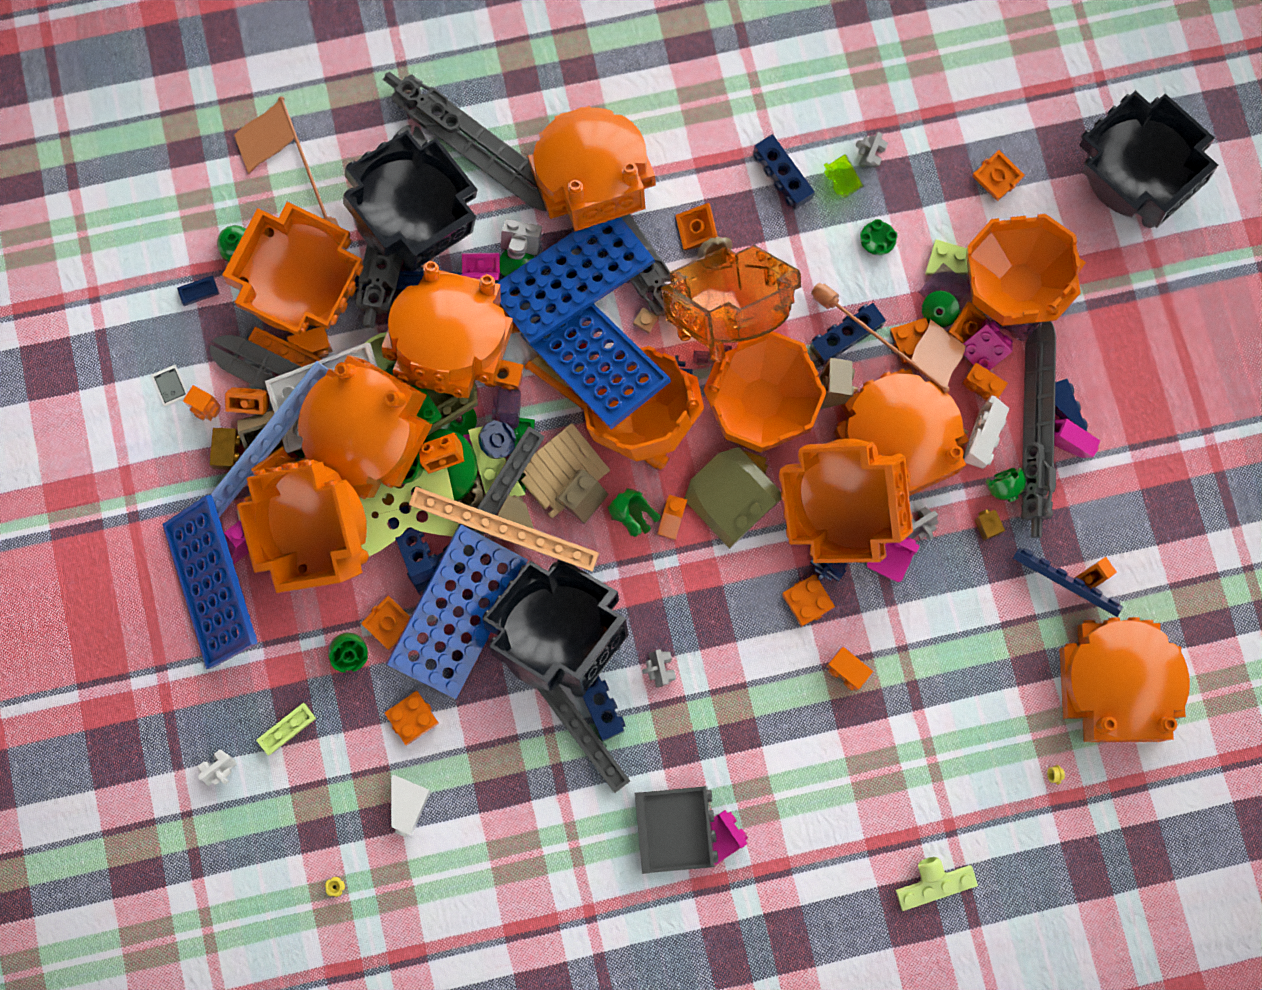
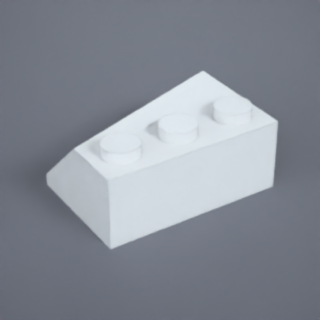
(985, 433)

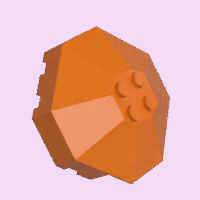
(1023, 269)
(765, 392)
(660, 421)

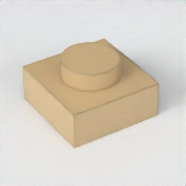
(645, 320)

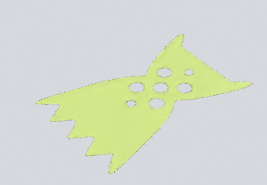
(379, 533)

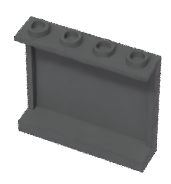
(675, 829)

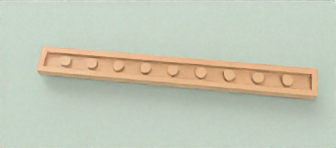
(504, 529)

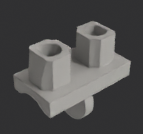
(868, 148)
(925, 525)
(657, 670)

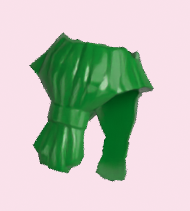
(632, 503)

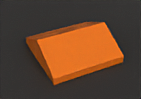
(696, 226)
(967, 323)

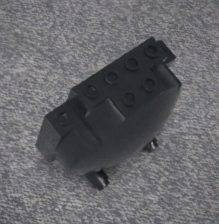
(1147, 158)
(410, 199)
(556, 627)

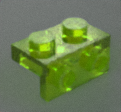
(843, 176)

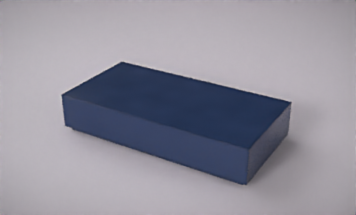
(198, 290)

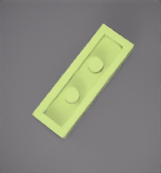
(286, 729)

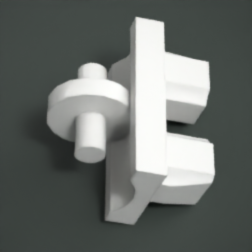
(217, 771)

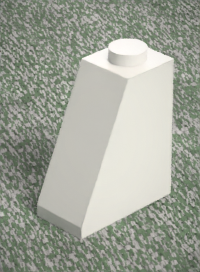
(406, 804)

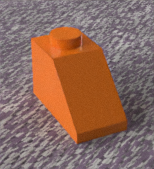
(313, 341)
(672, 517)
(1097, 573)

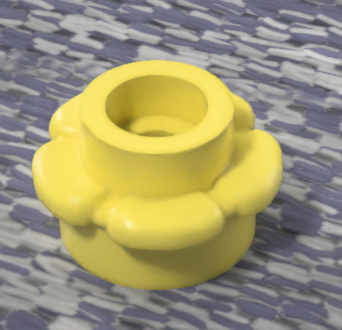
(1056, 774)
(329, 886)

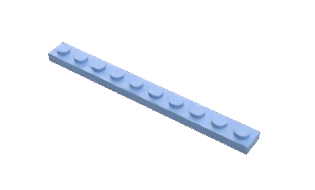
(266, 440)

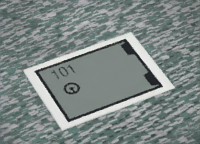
(169, 385)

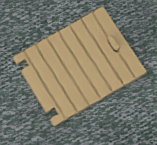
(557, 464)

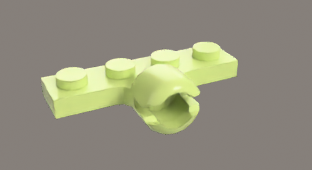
(935, 883)

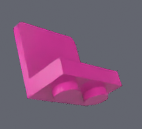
(480, 264)
(988, 345)
(897, 560)
(728, 836)

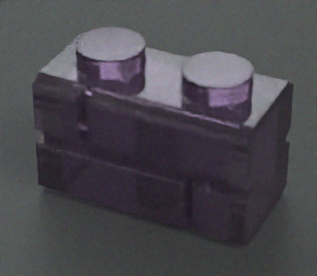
(507, 407)

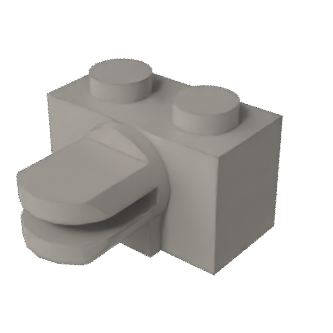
(520, 238)

